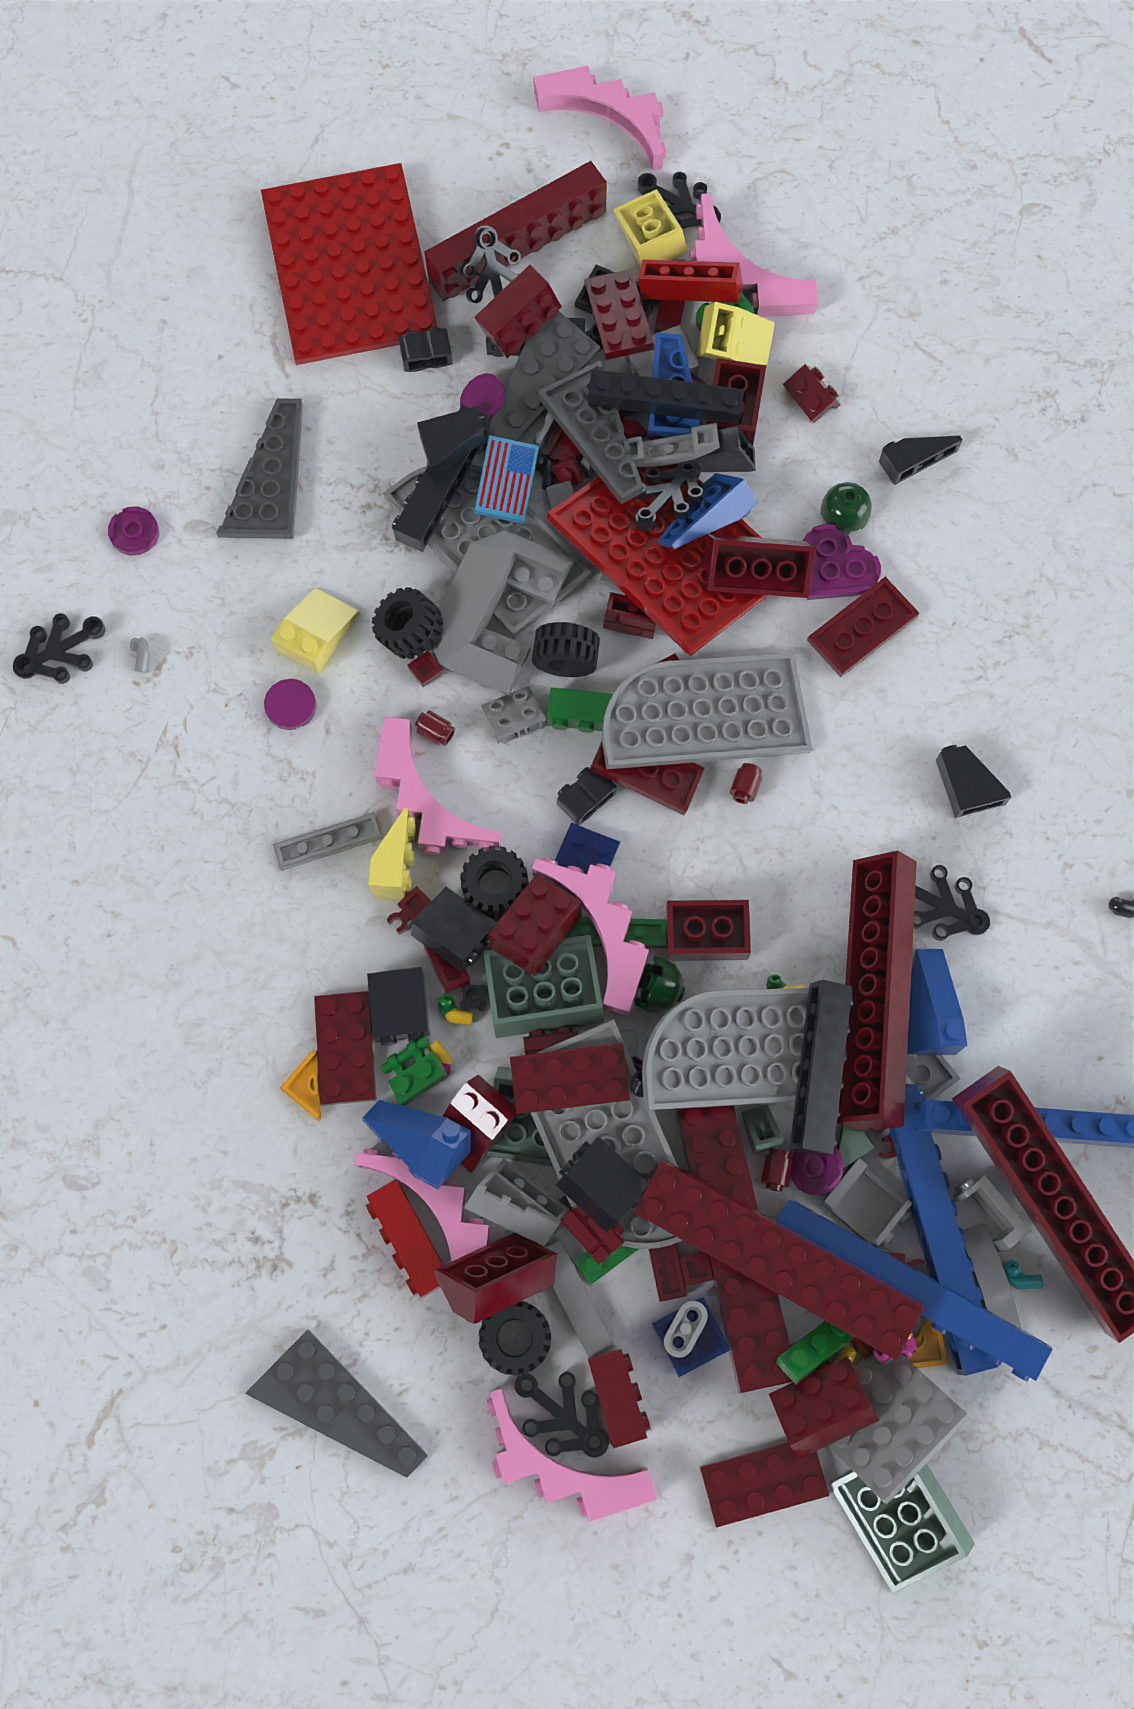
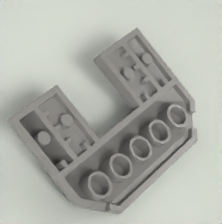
(474, 595)

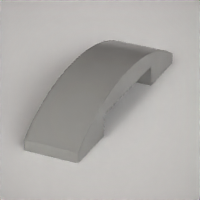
(674, 449)
(990, 1274)

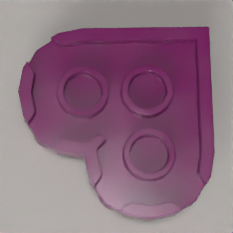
(840, 566)

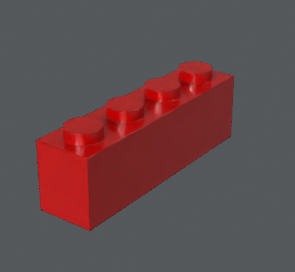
(690, 280)
(407, 1237)

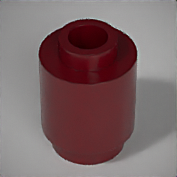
(434, 728)
(746, 783)
(777, 1170)

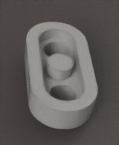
(686, 1329)

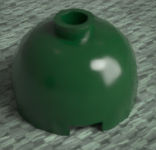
(846, 507)
(660, 986)

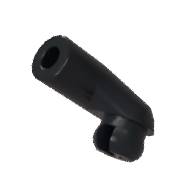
(543, 466)
(1122, 907)

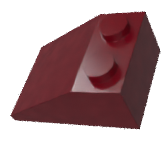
(484, 1114)

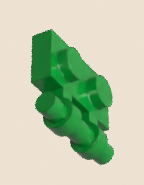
(418, 1077)

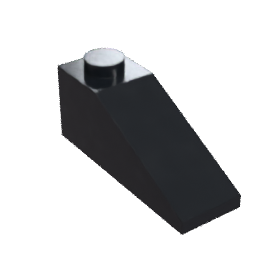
(913, 455)

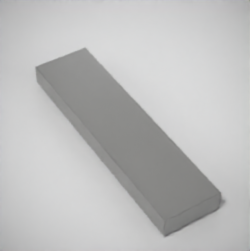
(328, 841)
(578, 1304)

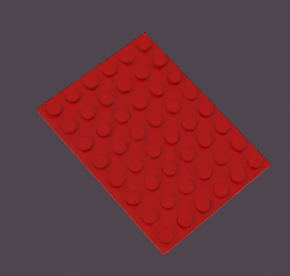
(348, 262)
(657, 578)

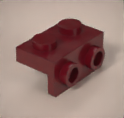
(811, 392)

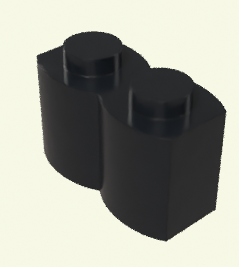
(425, 349)
(585, 795)

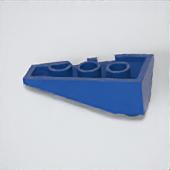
(671, 364)
(723, 502)
(934, 1009)
(424, 1141)

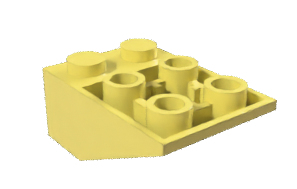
(734, 335)
(391, 861)

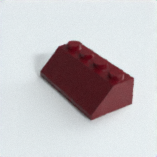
(758, 565)
(496, 1276)

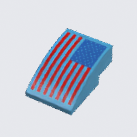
(506, 479)

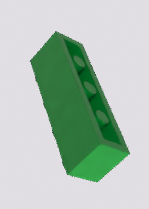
(577, 709)

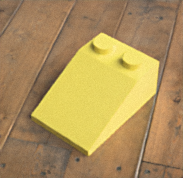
(651, 228)
(314, 630)

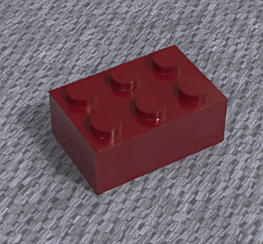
(518, 311)
(747, 377)
(535, 925)
(707, 930)
(619, 1398)
(823, 1407)

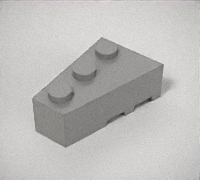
(517, 1204)

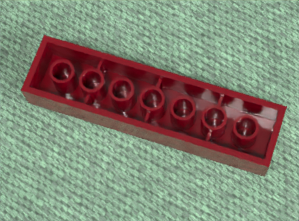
(521, 226)

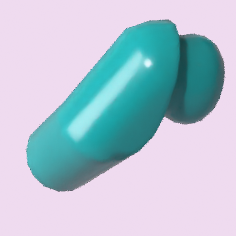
(1019, 1280)

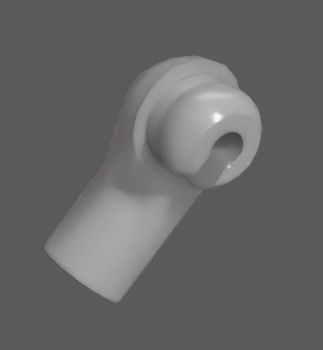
(143, 654)

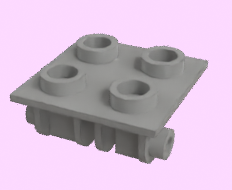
(513, 714)

